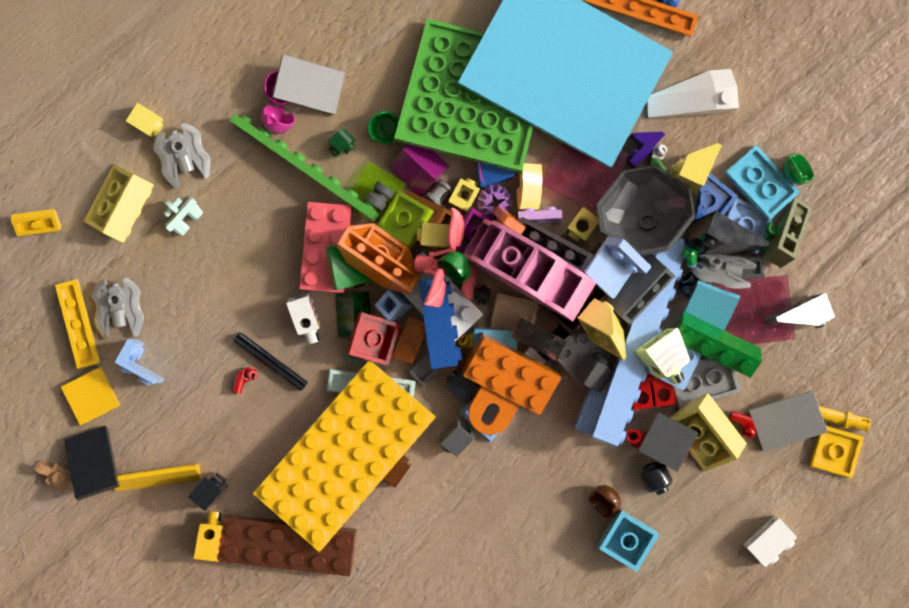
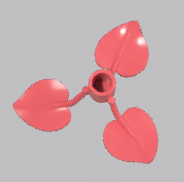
(431, 265)

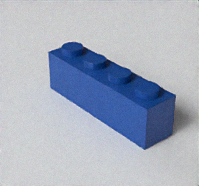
(439, 328)

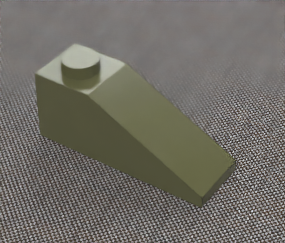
(785, 245)

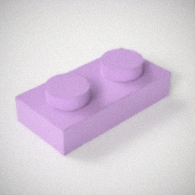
(546, 216)

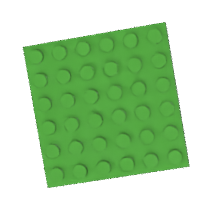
(448, 116)

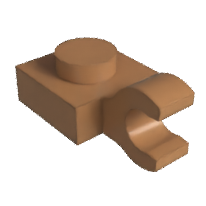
(58, 476)

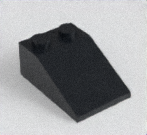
(721, 235)

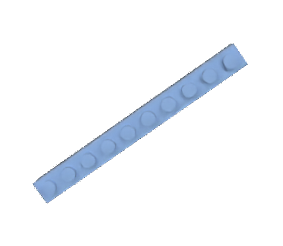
(628, 373)

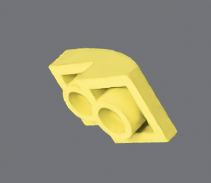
(530, 187)

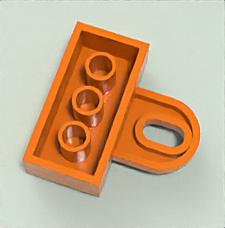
(506, 380)

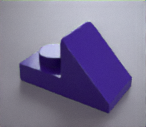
(647, 142)

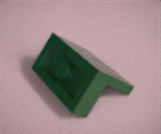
(347, 310)

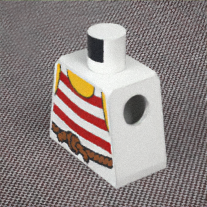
(302, 307)

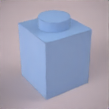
(393, 305)

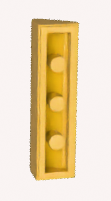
(158, 477)

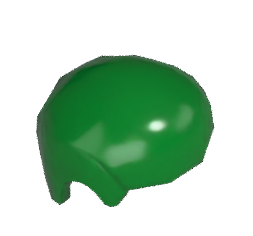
(383, 127)
(797, 169)
(457, 266)

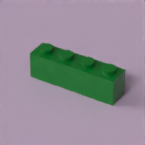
(719, 345)

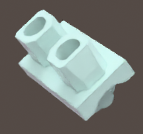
(175, 222)

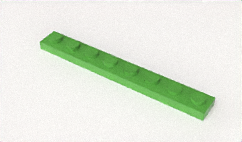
(312, 171)

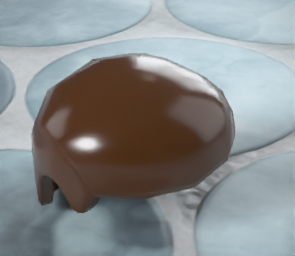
(605, 501)

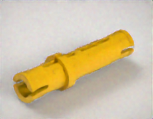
(845, 419)

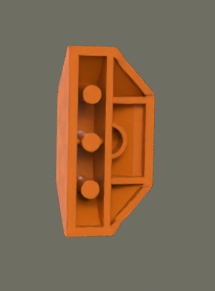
(379, 257)

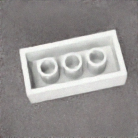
(465, 311)

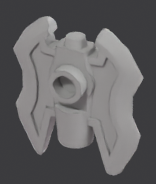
(180, 152)
(723, 270)
(117, 305)

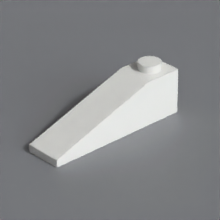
(703, 94)

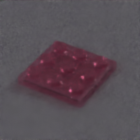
(581, 176)
(759, 301)

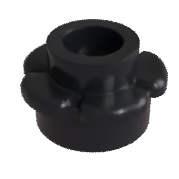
(482, 295)

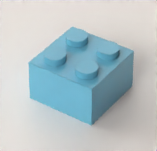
(627, 540)

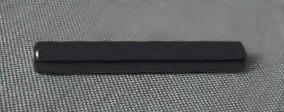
(270, 361)

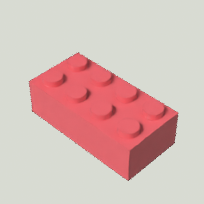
(323, 228)

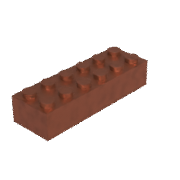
(279, 546)

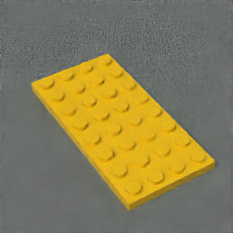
(344, 455)

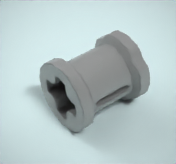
(440, 192)

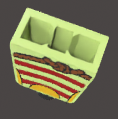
(665, 355)

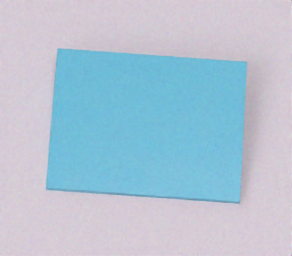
(567, 72)

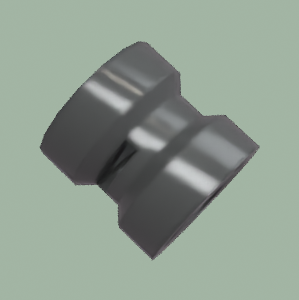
(376, 199)

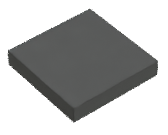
(668, 442)

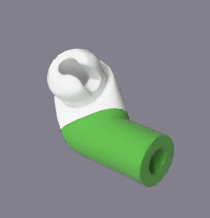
(657, 157)

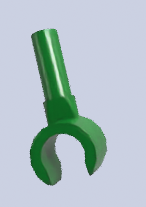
(769, 233)

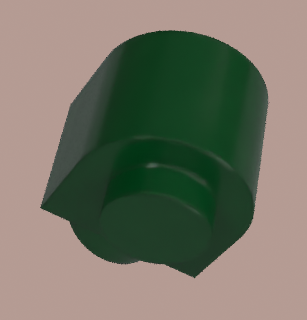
(341, 142)

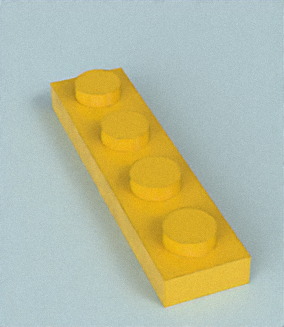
(77, 324)

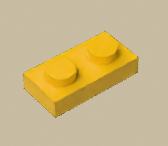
(35, 222)

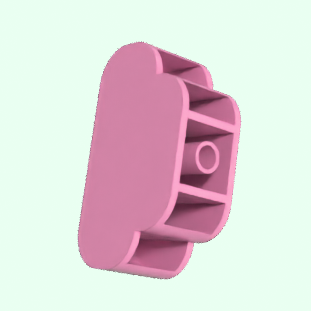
(529, 269)

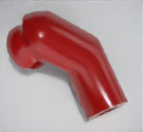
(242, 377)
(746, 423)

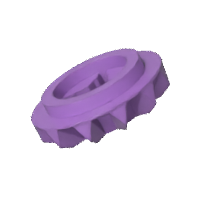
(485, 198)

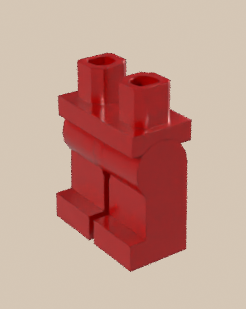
(661, 392)

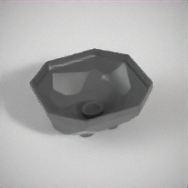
(646, 210)

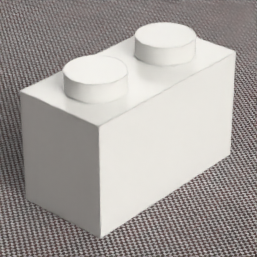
(770, 541)

